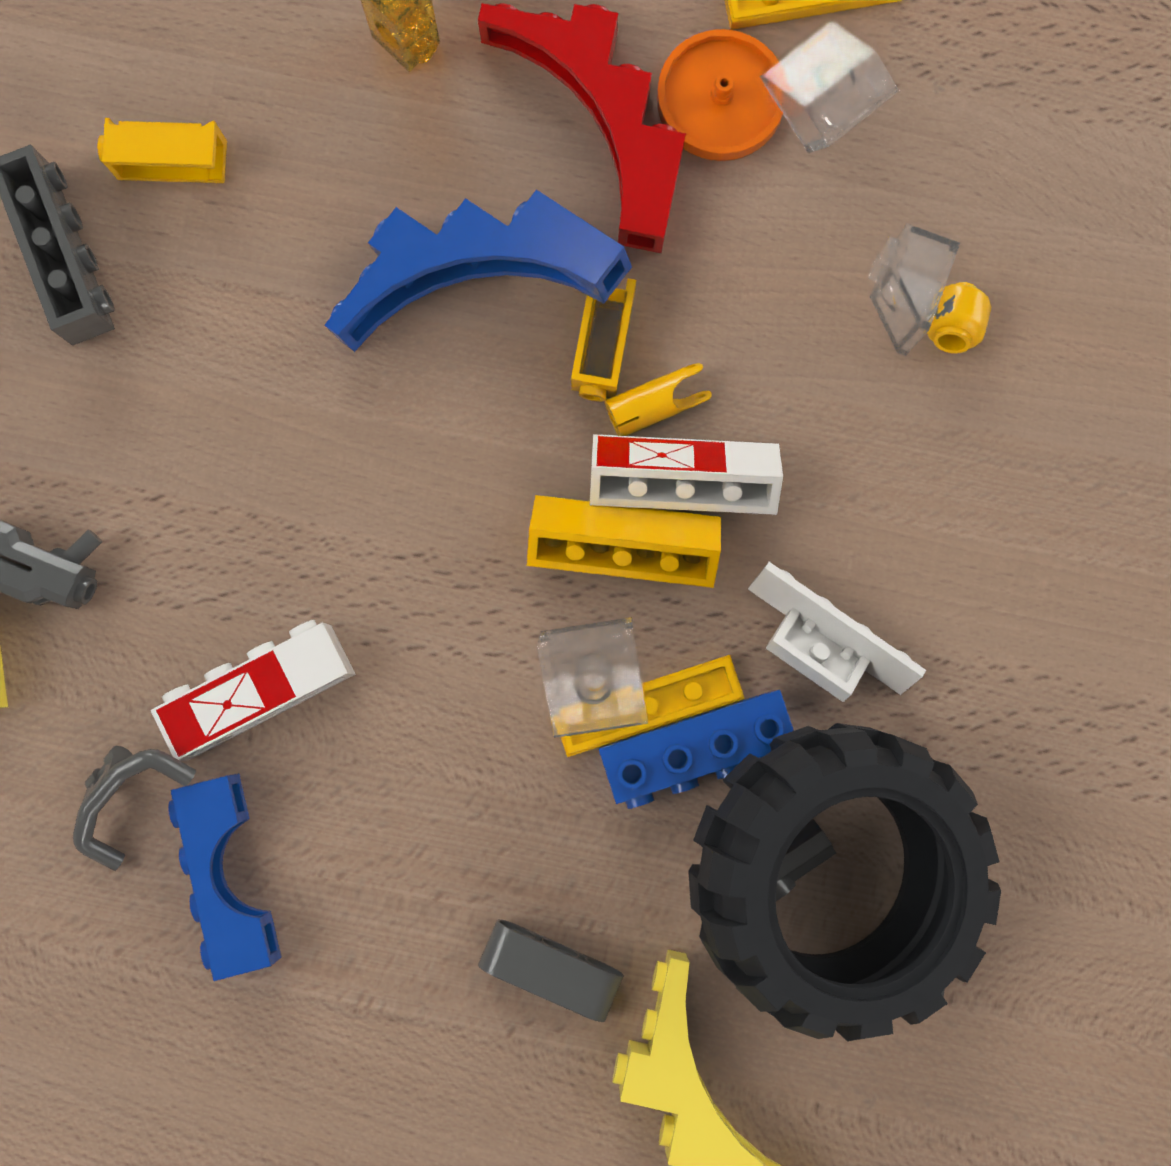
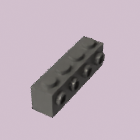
(52, 246)

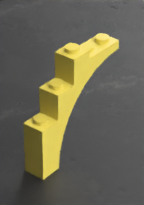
(666, 1079)

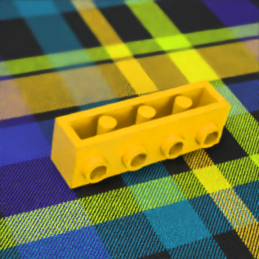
(624, 541)

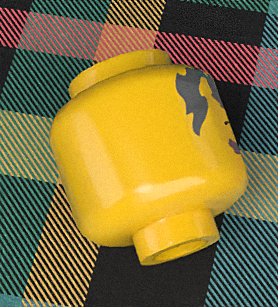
(960, 318)

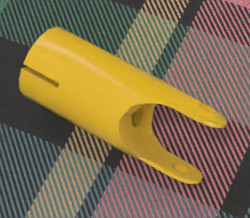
(652, 402)

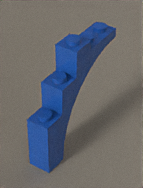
(473, 244)

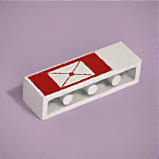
(686, 474)
(253, 691)

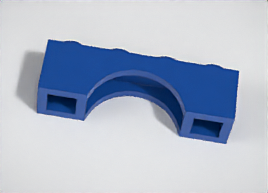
(234, 934)

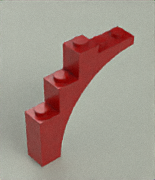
(617, 98)

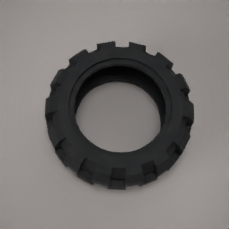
(922, 939)

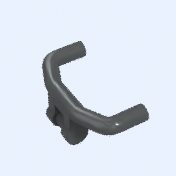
(102, 785)

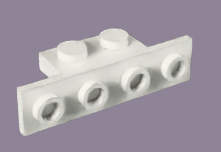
(826, 641)

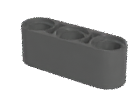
(550, 970)

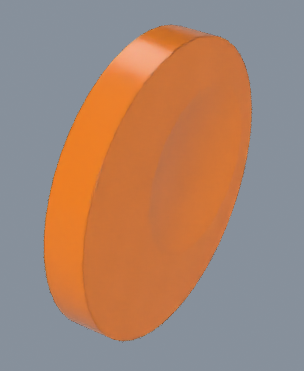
(716, 94)

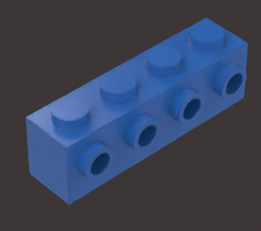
(693, 748)

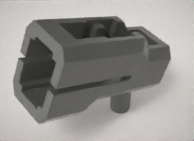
(54, 573)

